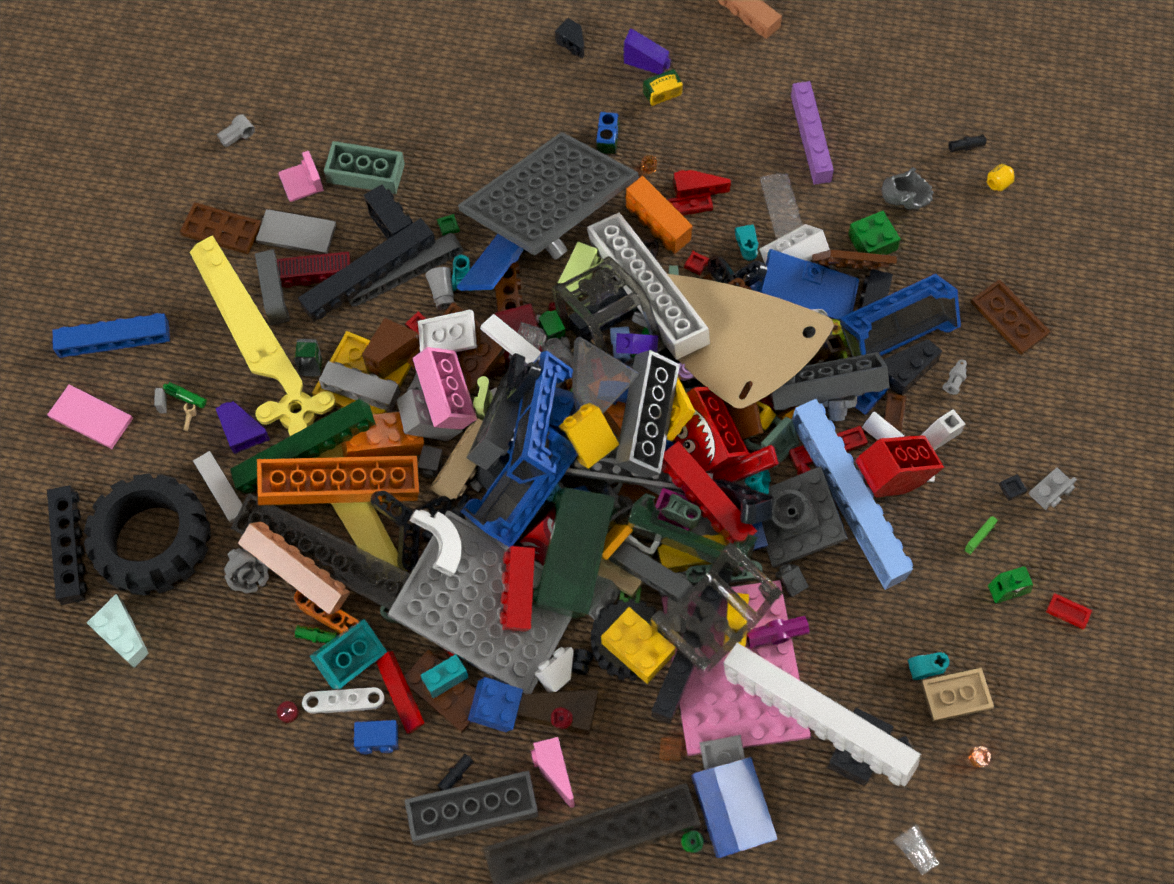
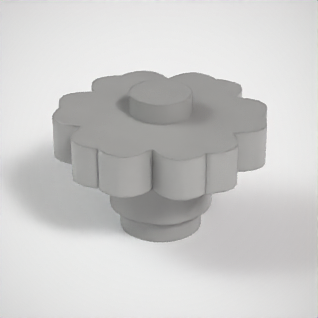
(838, 407)

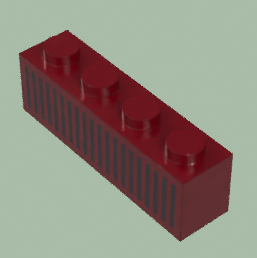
(311, 269)

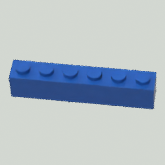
(111, 335)

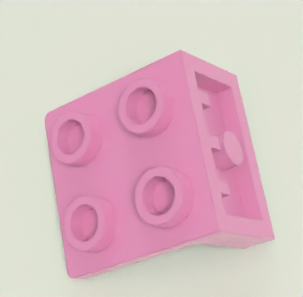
(301, 179)

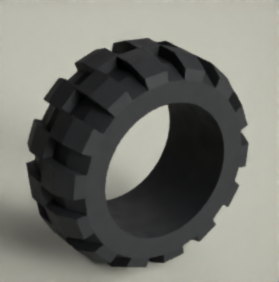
(124, 503)

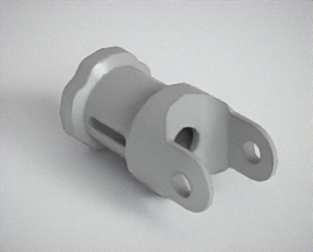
(957, 376)

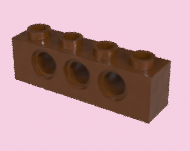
(512, 285)

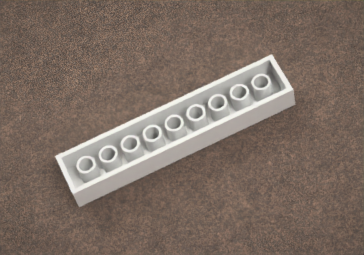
(676, 319)
(822, 715)

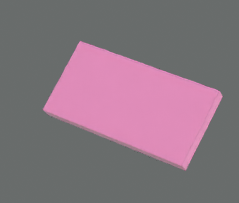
(90, 416)

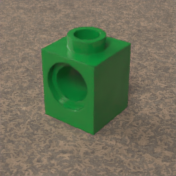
(551, 325)

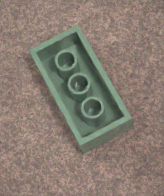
(364, 166)

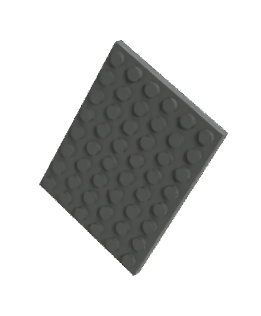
(548, 192)

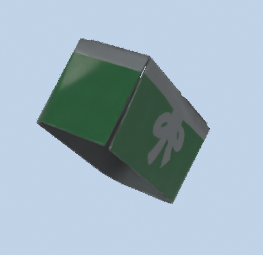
(305, 357)

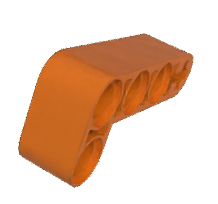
(327, 619)

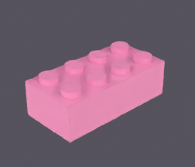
(444, 388)

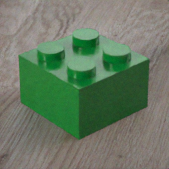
(874, 235)

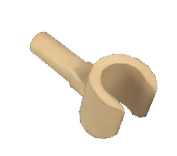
(189, 414)

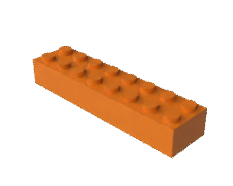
(336, 479)

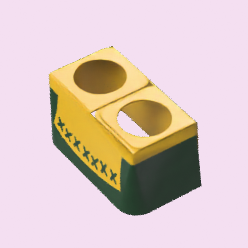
(662, 87)

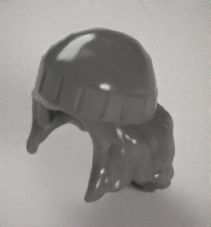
(907, 190)

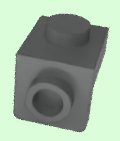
(792, 579)

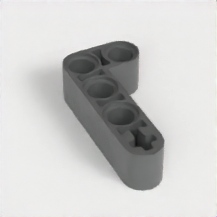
(271, 287)

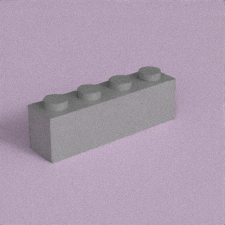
(358, 385)

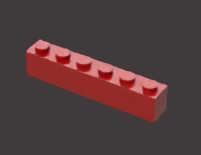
(705, 494)

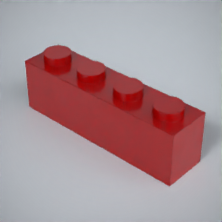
(518, 588)

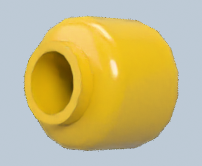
(1000, 177)

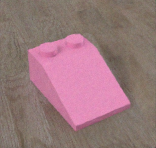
(552, 767)

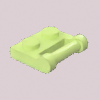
(484, 398)

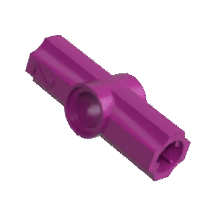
(777, 631)

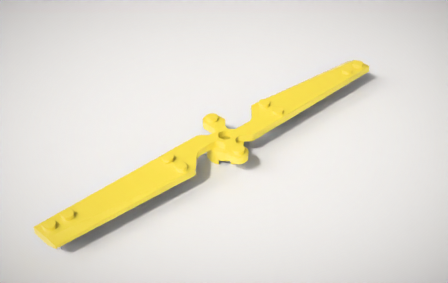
(268, 359)

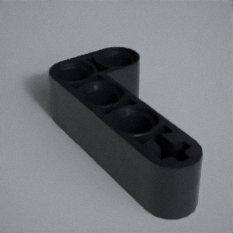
(752, 504)

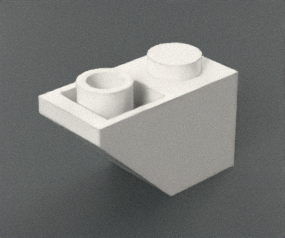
(944, 429)
(557, 670)

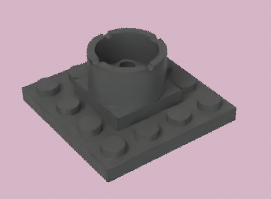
(802, 518)

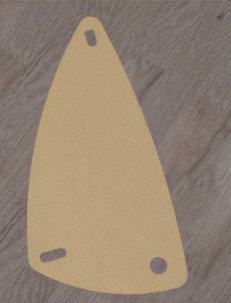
(750, 339)

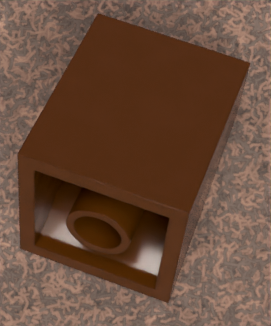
(389, 348)

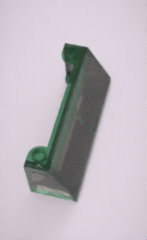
(645, 522)

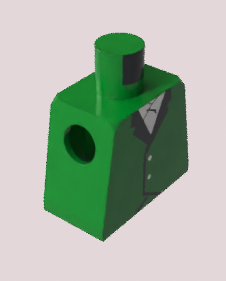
(1013, 583)

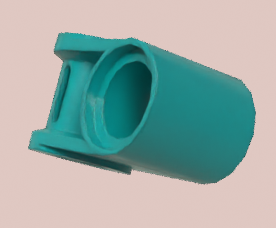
(747, 241)
(459, 273)
(759, 481)
(924, 665)

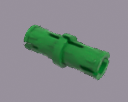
(314, 634)

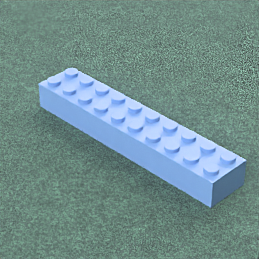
(851, 494)

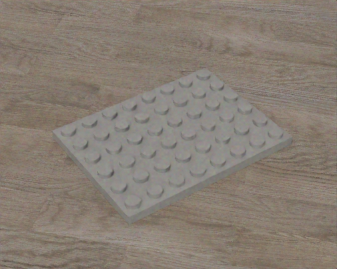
(466, 609)

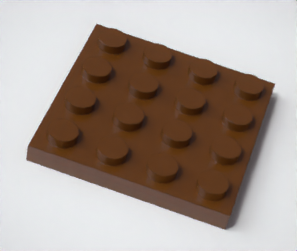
(475, 361)

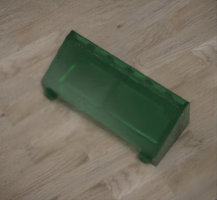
(574, 552)

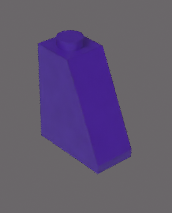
(645, 53)
(636, 343)
(240, 427)

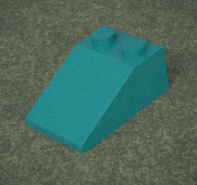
(348, 654)

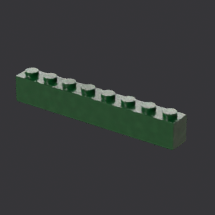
(308, 442)

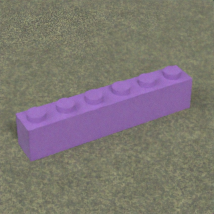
(812, 133)

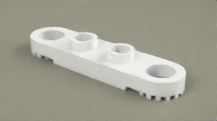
(343, 700)

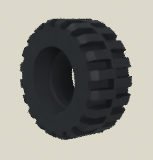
(607, 659)

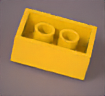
(638, 645)

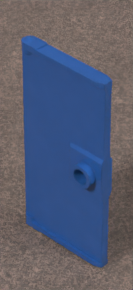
(491, 265)
(809, 284)

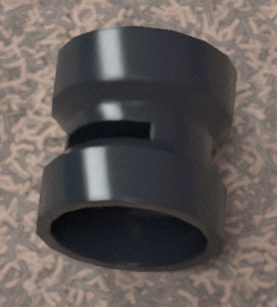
(581, 661)

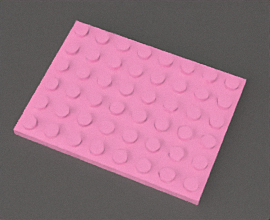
(719, 709)

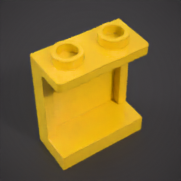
(589, 434)

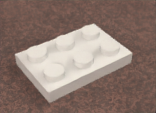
(448, 332)

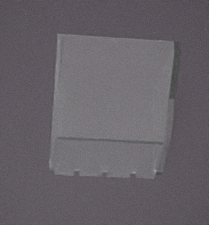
(598, 378)

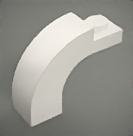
(447, 538)

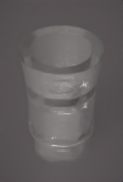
(916, 849)

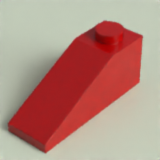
(695, 182)

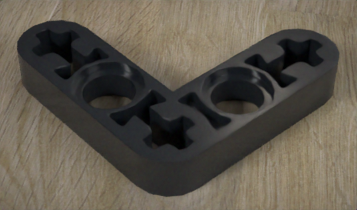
(520, 377)

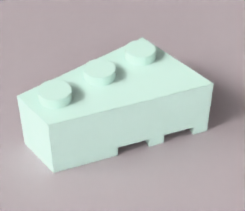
(118, 630)

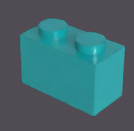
(444, 676)

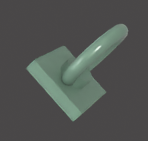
(782, 438)

